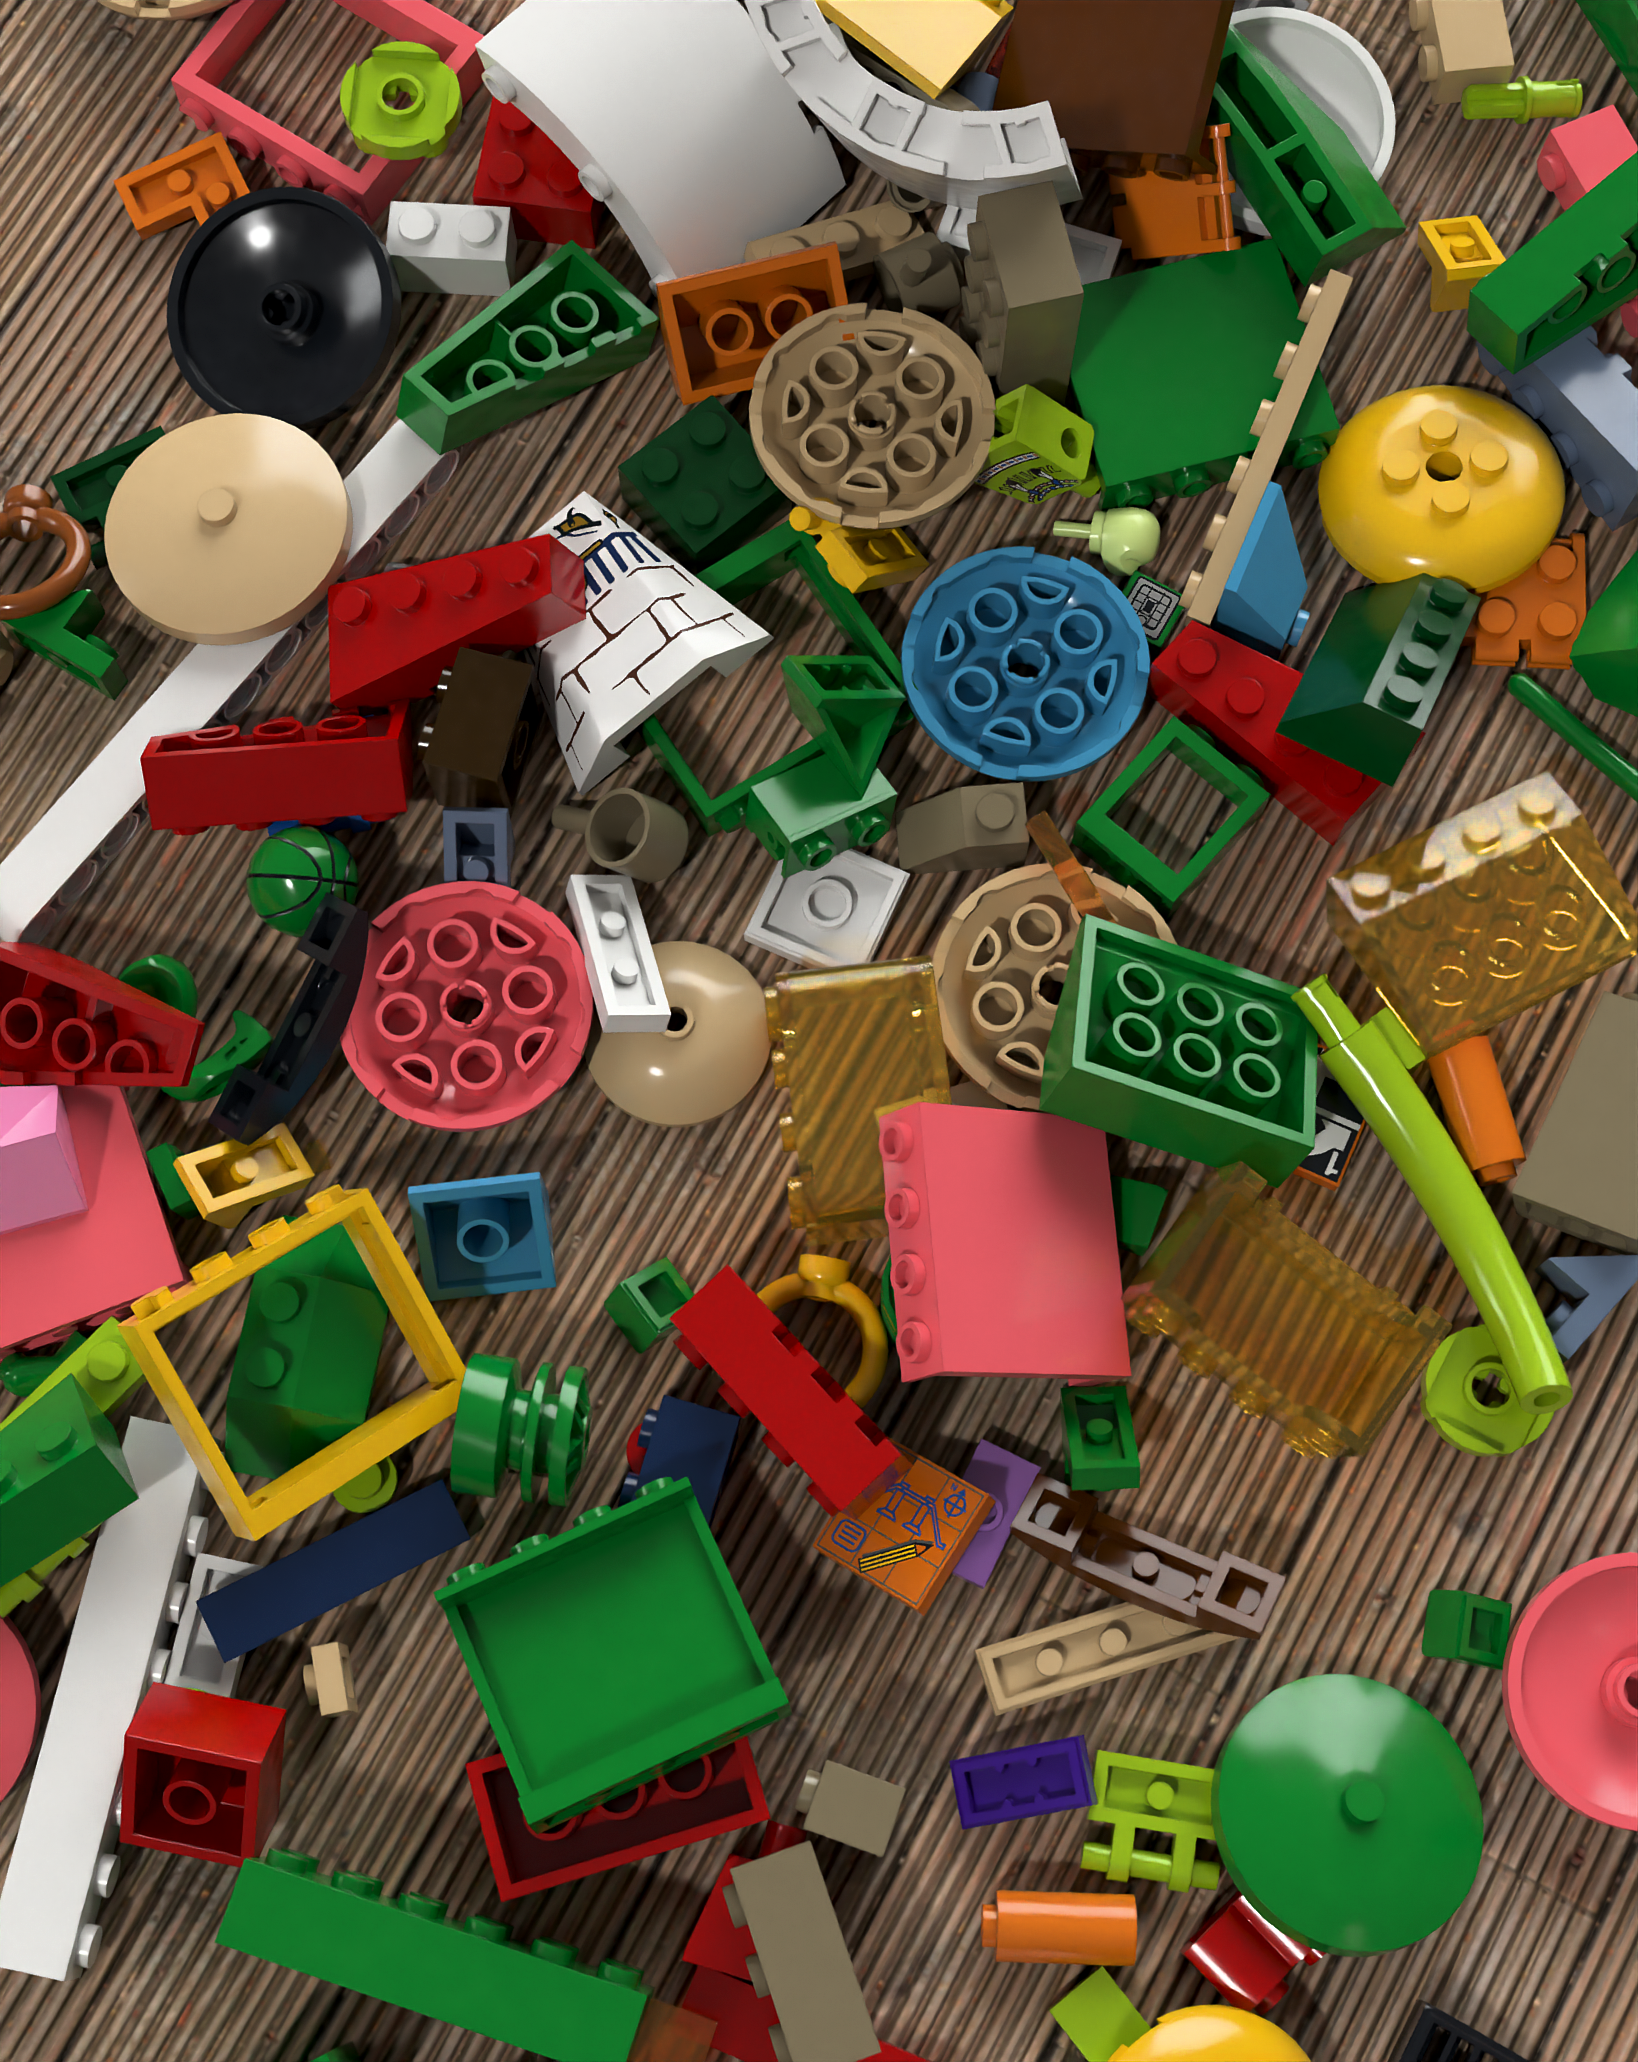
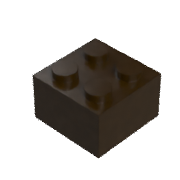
(482, 731)

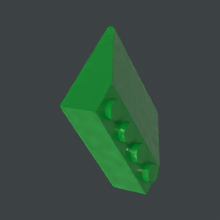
(1182, 1053)

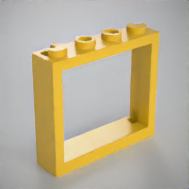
(357, 1450)

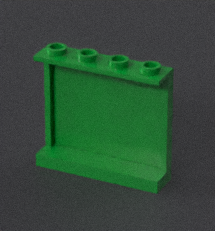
(1179, 367)
(611, 1652)

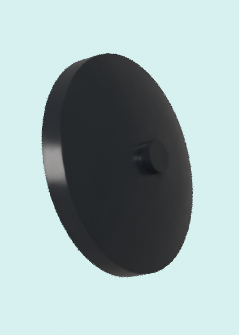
(284, 307)

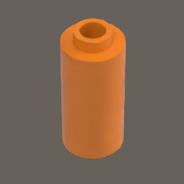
(1477, 1110)
(1061, 1928)

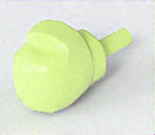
(1120, 535)

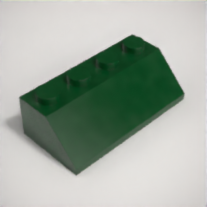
(1379, 673)

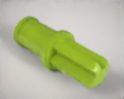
(1522, 100)

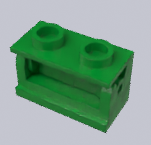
(817, 814)

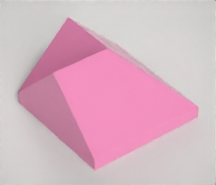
(36, 1159)

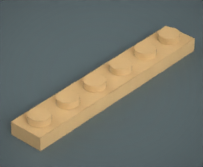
(1273, 427)

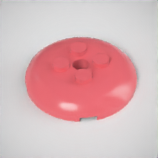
(455, 947)

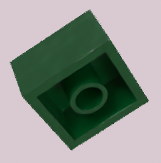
(702, 487)

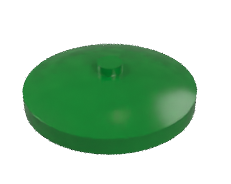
(1347, 1815)

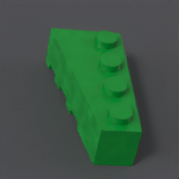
(527, 350)
(57, 1477)

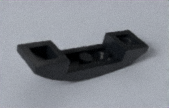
(310, 1030)

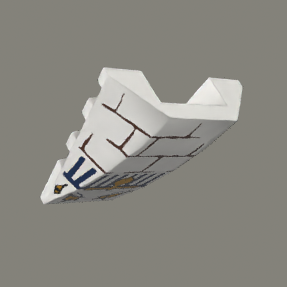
(641, 641)

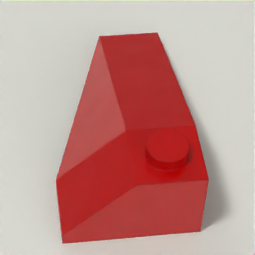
(86, 1027)

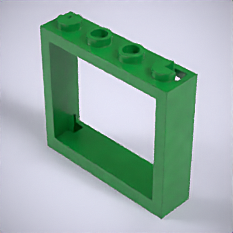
(734, 580)

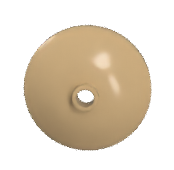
(694, 1071)

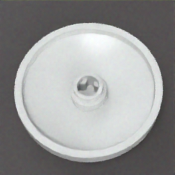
(1331, 73)

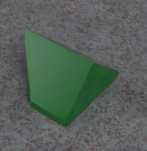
(844, 707)

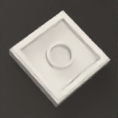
(829, 912)

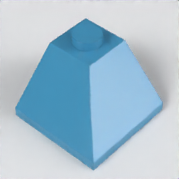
(1265, 583)

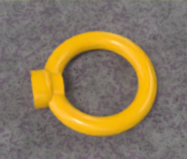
(828, 1281)

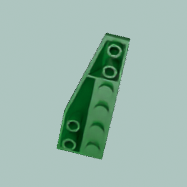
(1297, 166)

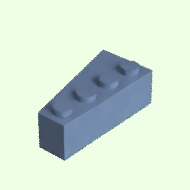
(1589, 416)

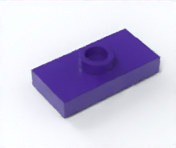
(1023, 1782)

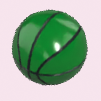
(294, 873)

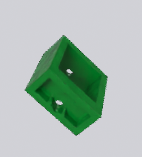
(1132, 862)

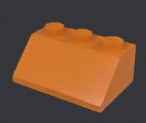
(730, 317)

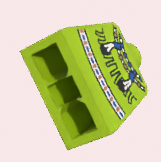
(1038, 449)

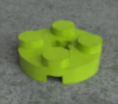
(407, 132)
(1453, 1405)

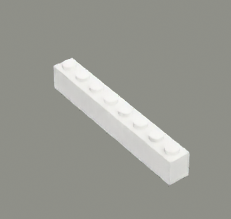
(113, 1657)

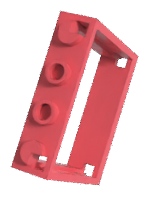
(292, 157)

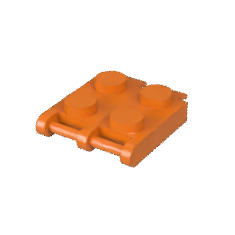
(1178, 216)
(1534, 611)

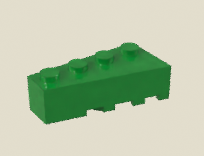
(1562, 276)

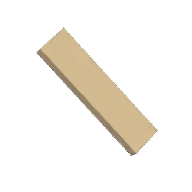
(1085, 1654)

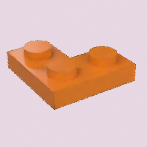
(182, 186)

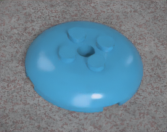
(1037, 613)

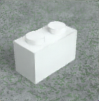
(452, 248)

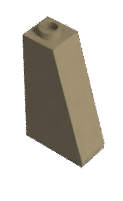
(1587, 1151)

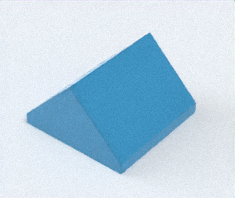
(483, 1236)

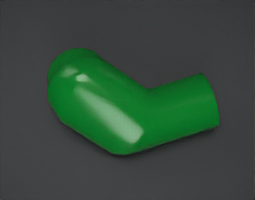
(26, 1373)

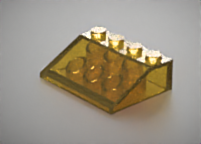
(1484, 914)

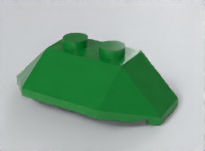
(304, 1356)

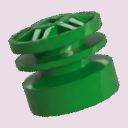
(520, 1430)

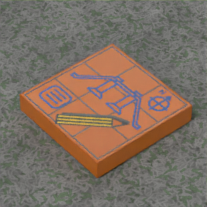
(910, 1534)

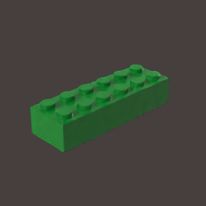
(432, 1962)

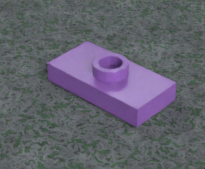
(1007, 1482)

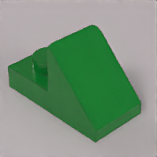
(66, 640)
(1098, 1439)

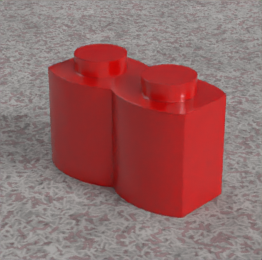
(1245, 1956)

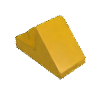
(1459, 257)
(235, 1177)

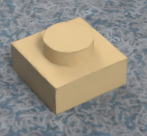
(331, 1680)

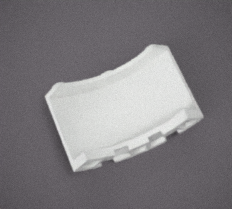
(667, 122)
(903, 139)

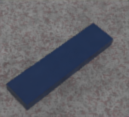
(332, 1570)

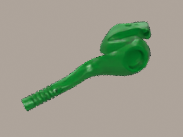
(174, 985)

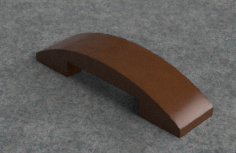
(1144, 1568)

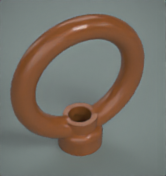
(25, 517)

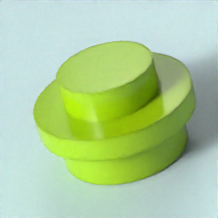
(370, 1489)

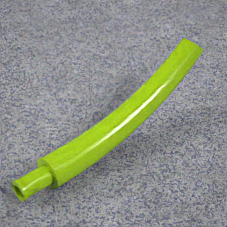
(1445, 1190)

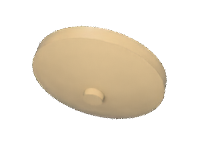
(228, 529)

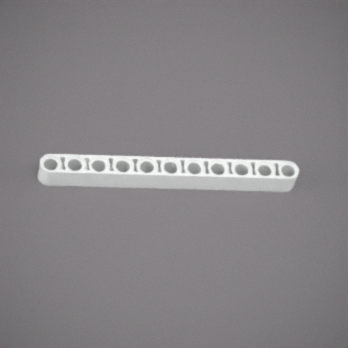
(203, 692)

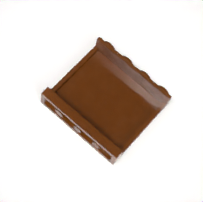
(1120, 78)

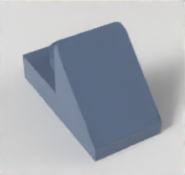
(478, 845)
(1592, 1287)

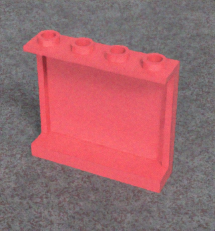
(1002, 1245)
(98, 1261)

